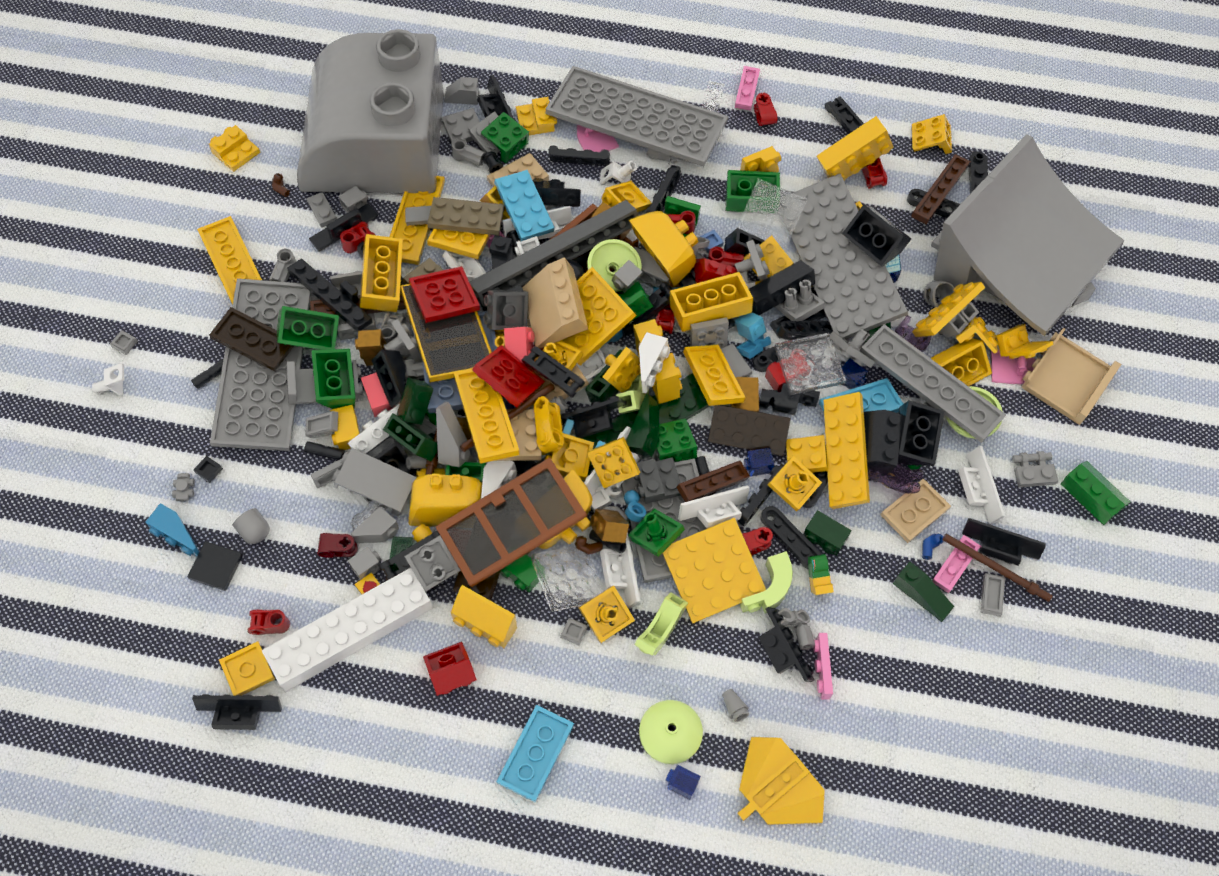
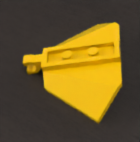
(779, 785)

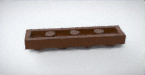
(713, 481)

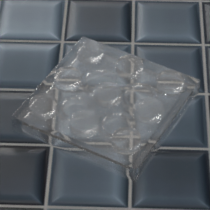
(772, 212)
(809, 363)
(567, 577)

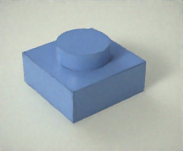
(714, 238)

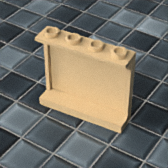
(1069, 378)

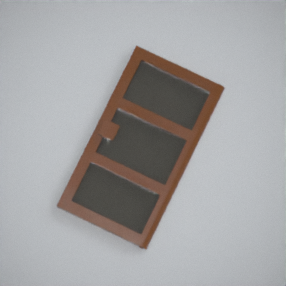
(510, 522)

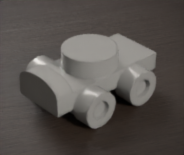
(182, 486)

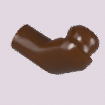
(278, 185)
(587, 548)

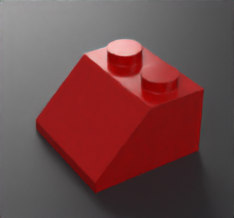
(711, 269)
(449, 668)

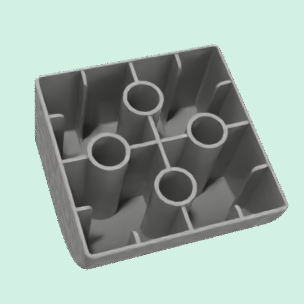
(373, 115)

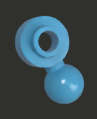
(634, 510)

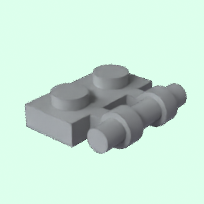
(1034, 475)

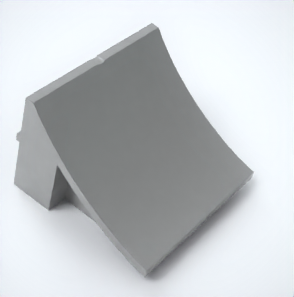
(1025, 239)

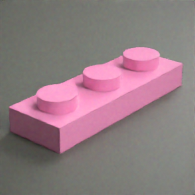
(747, 88)
(954, 566)
(822, 665)

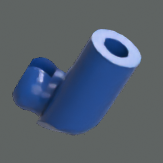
(929, 544)

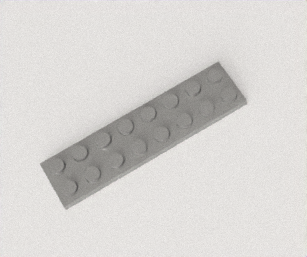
(933, 383)

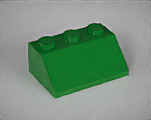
(741, 184)
(307, 328)
(333, 377)
(1095, 492)

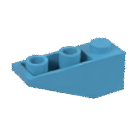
(171, 527)

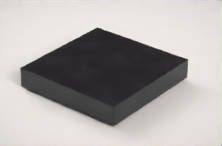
(215, 566)

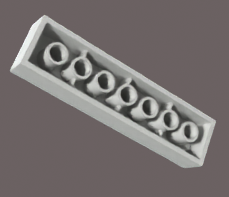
(347, 629)

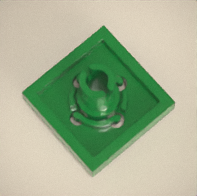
(655, 527)

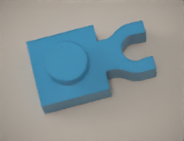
(750, 348)

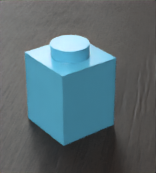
(750, 326)

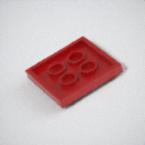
(444, 294)
(508, 376)

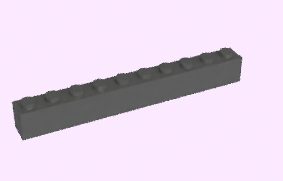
(568, 245)

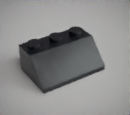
(876, 235)
(919, 434)
(882, 439)
(392, 453)

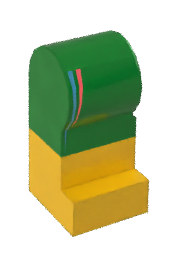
(819, 575)

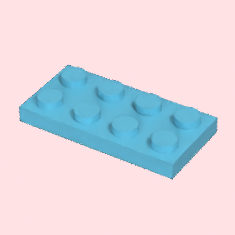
(524, 205)
(876, 396)
(535, 753)

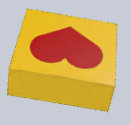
(367, 583)

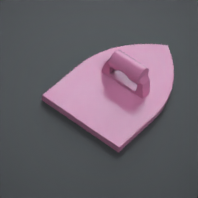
(595, 140)
(1010, 370)

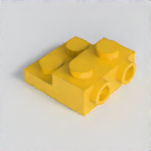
(534, 117)
(233, 148)
(762, 161)
(626, 191)
(572, 456)

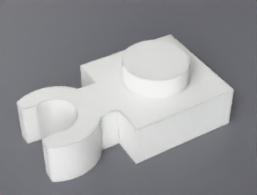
(602, 497)

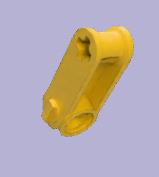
(548, 425)

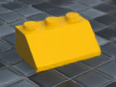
(965, 361)
(483, 617)

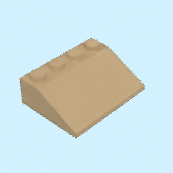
(555, 304)

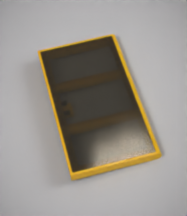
(448, 343)

